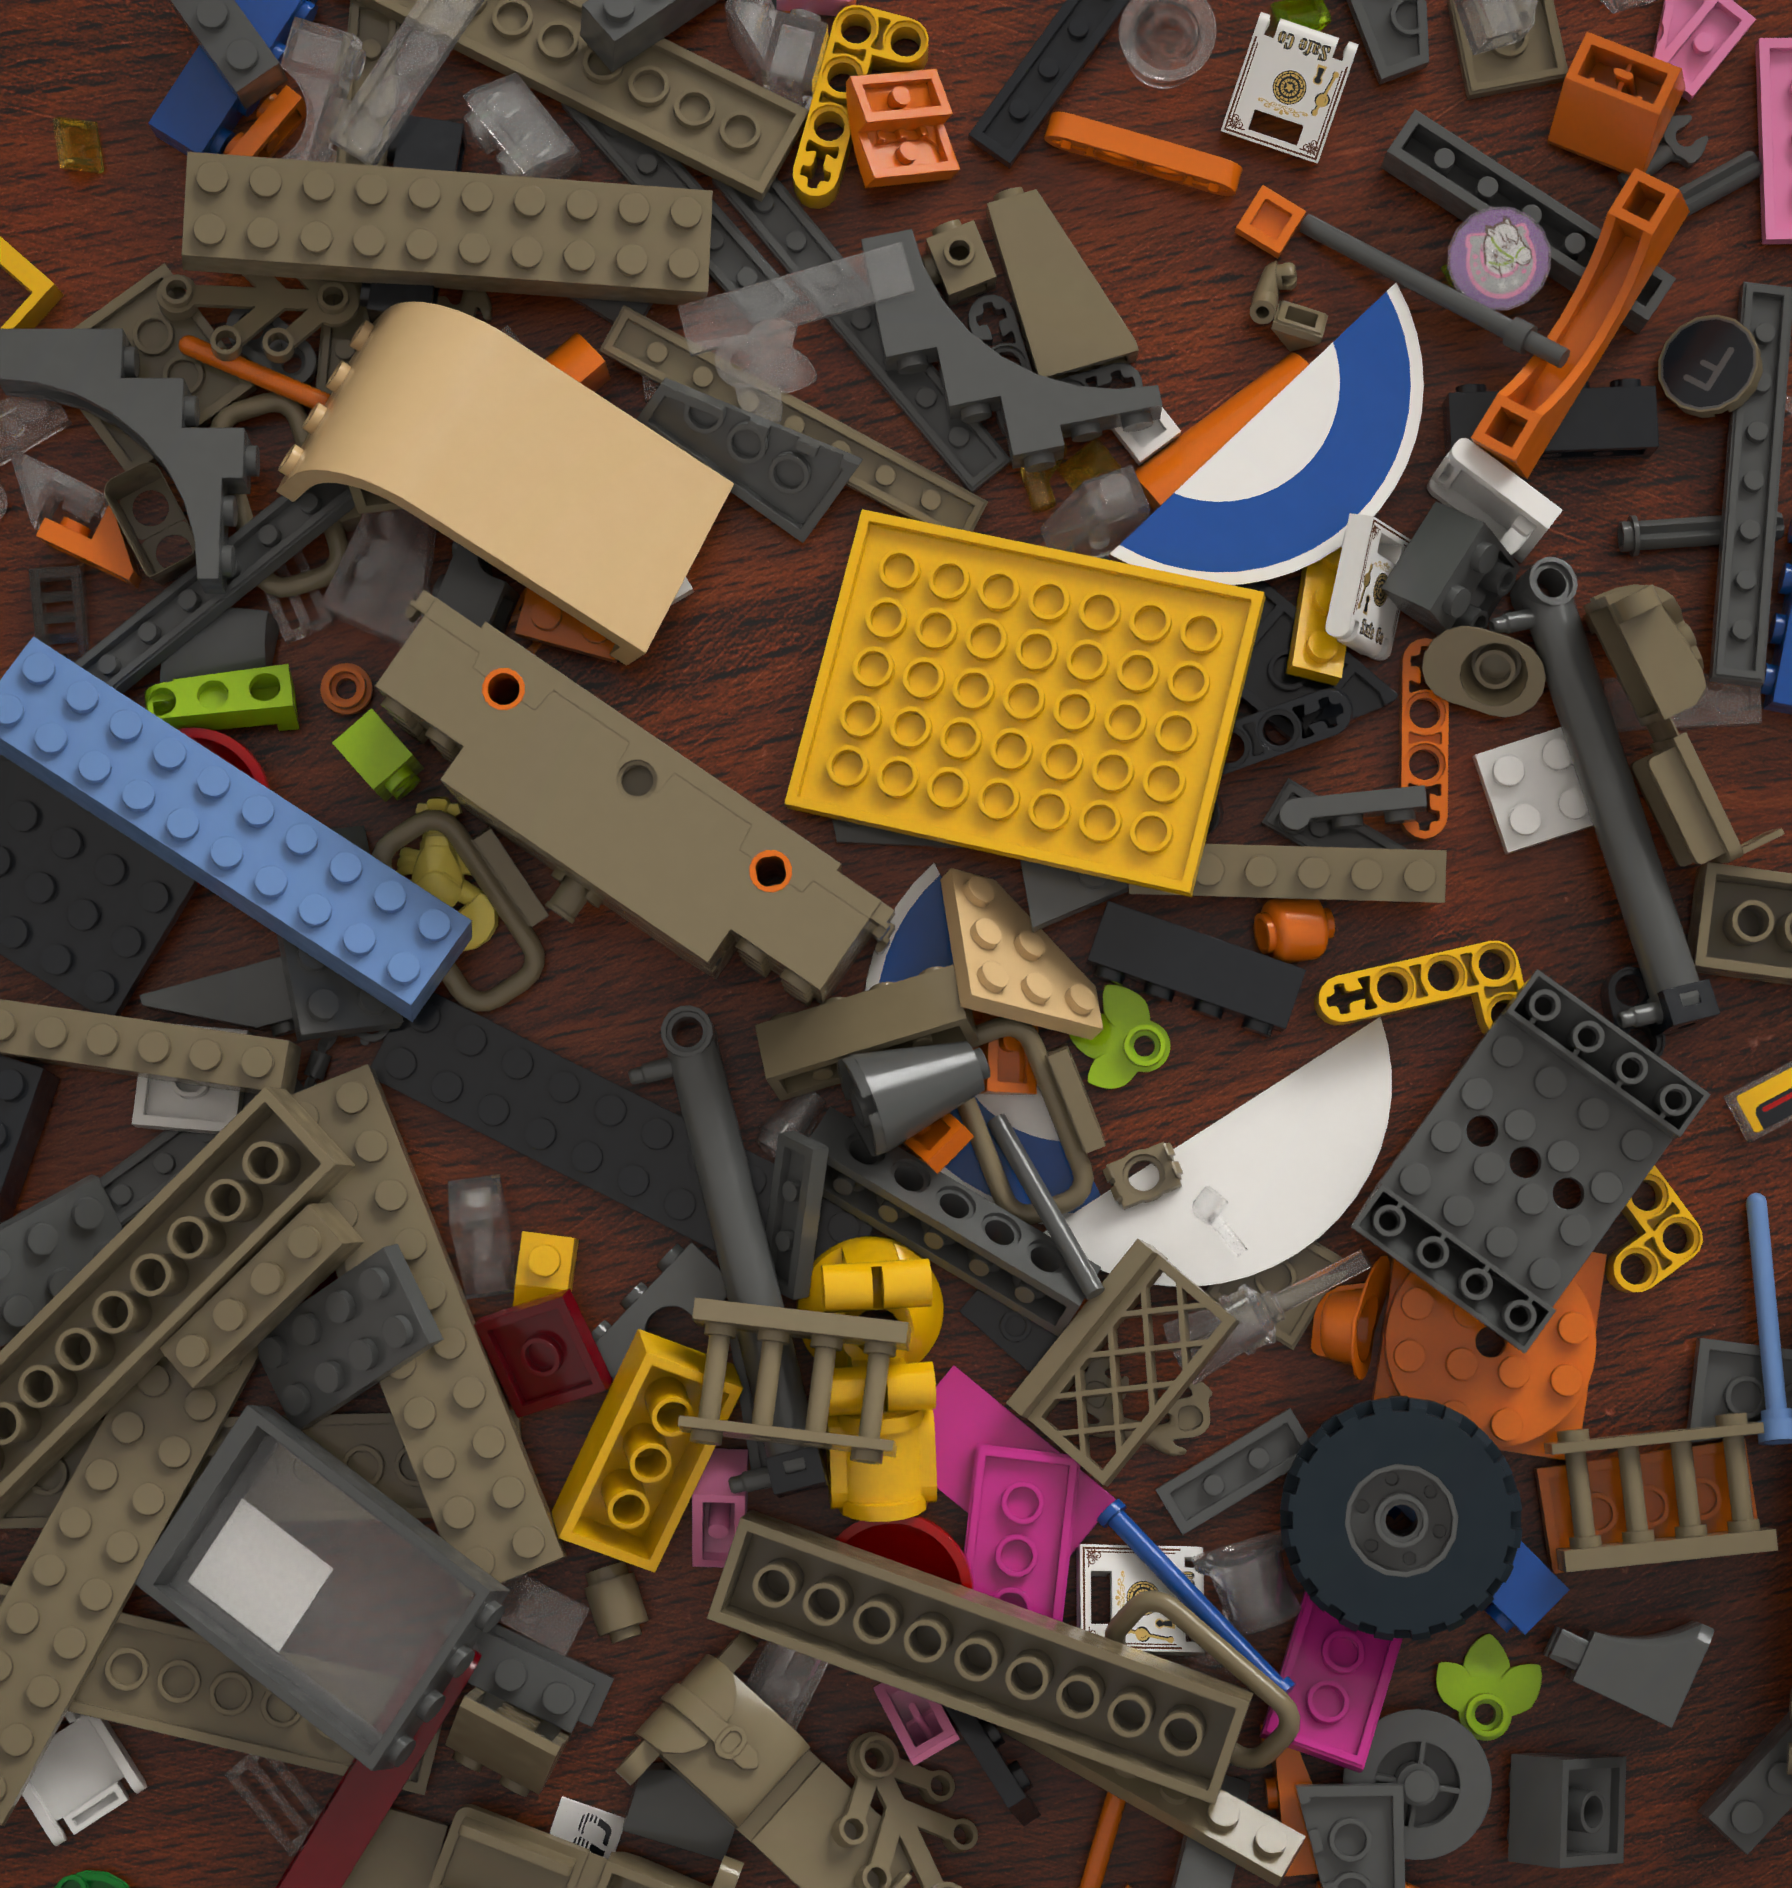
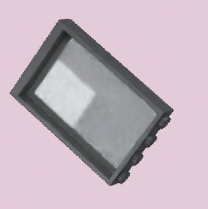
(322, 1588)

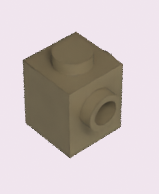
(958, 261)

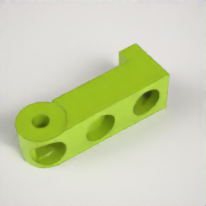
(227, 700)

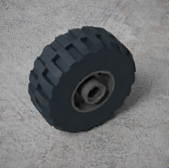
(1411, 1577)

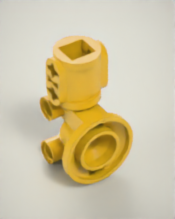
(879, 1276)

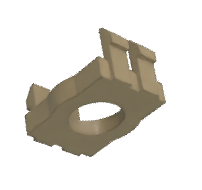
(1161, 1157)

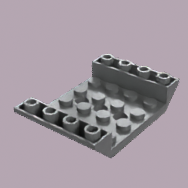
(1591, 1113)

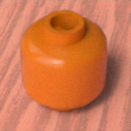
(1293, 929)

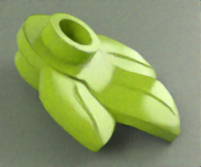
(1113, 1051)
(1491, 1681)

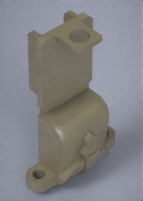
(1661, 677)
(757, 1774)
(504, 1853)

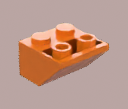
(1615, 104)

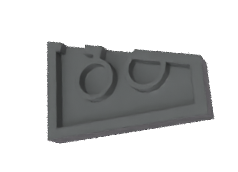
(1393, 35)

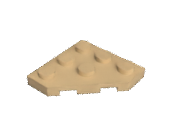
(1007, 966)

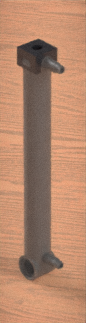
(1664, 958)
(736, 1235)

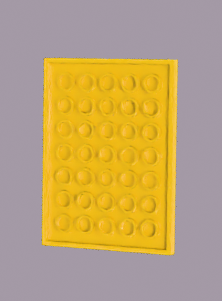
(1026, 702)

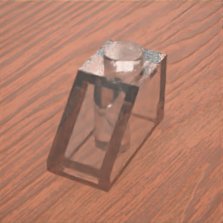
(1098, 514)
(482, 1236)

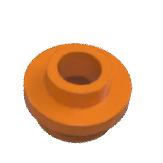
(335, 677)

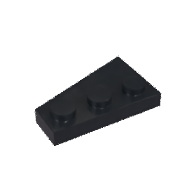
(1007, 1778)

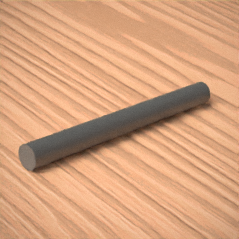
(1045, 1206)

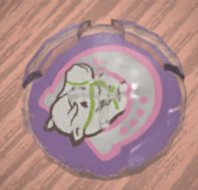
(1499, 257)

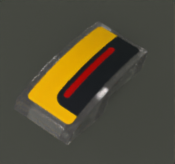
(1763, 1103)

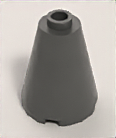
(908, 1089)

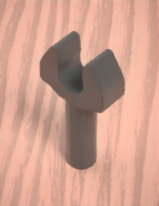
(1671, 151)

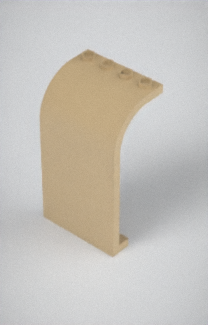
(513, 467)

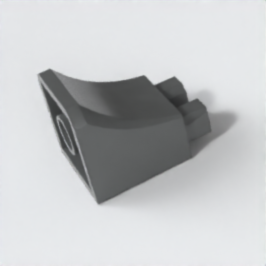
(1637, 1671)

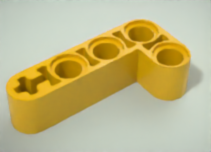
(831, 105)
(1418, 990)
(1649, 1242)

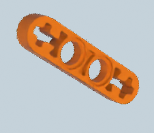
(1143, 153)
(1417, 739)

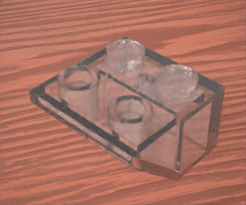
(779, 47)
(520, 130)

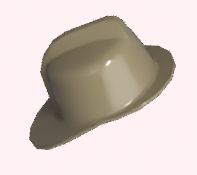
(1484, 671)

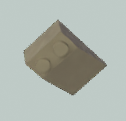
(506, 1741)

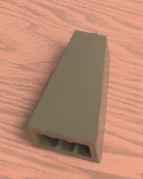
(1055, 297)

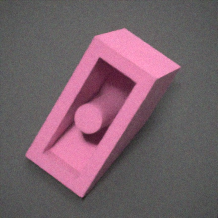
(716, 1508)

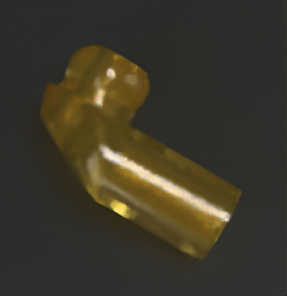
(1039, 487)

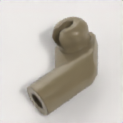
(1266, 295)

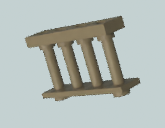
(827, 1337)
(1639, 1542)

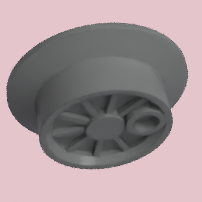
(1441, 1776)

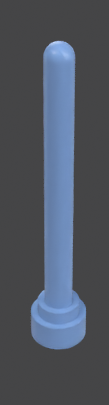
(1776, 1417)

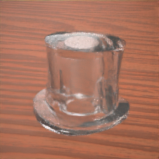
(1167, 39)
(1251, 1582)

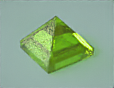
(1302, 12)

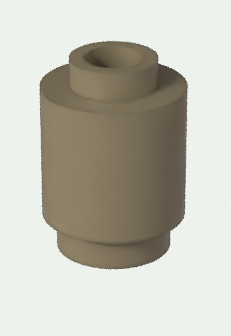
(615, 1602)

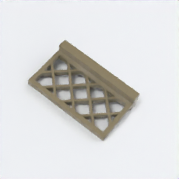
(1088, 1334)

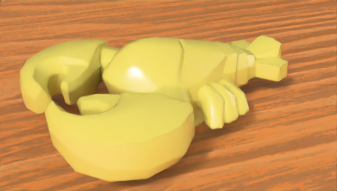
(442, 873)

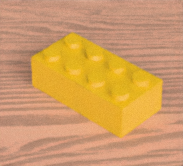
(636, 1460)

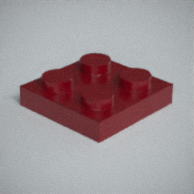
(543, 1353)

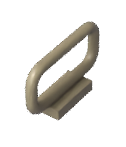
(334, 535)
(502, 886)
(1067, 1107)
(1229, 1658)

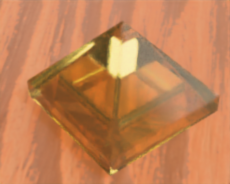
(77, 145)
(1087, 463)

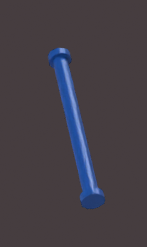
(1183, 1588)

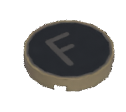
(1710, 366)

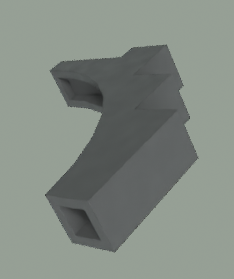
(100, 375)
(978, 380)

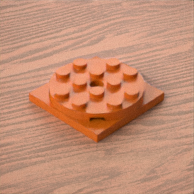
(1512, 1397)

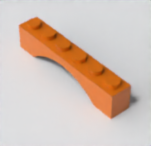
(1624, 258)

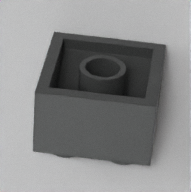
(1566, 1809)

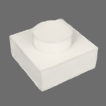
(1148, 442)

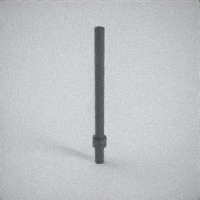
(1516, 333)

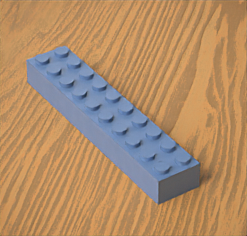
(227, 831)

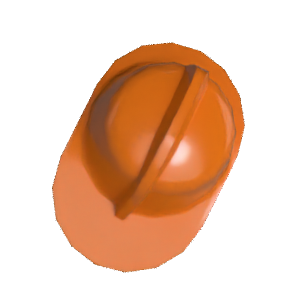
(1348, 1319)

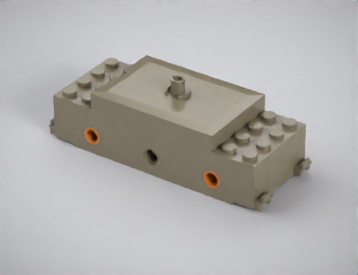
(624, 812)

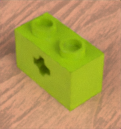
(379, 757)

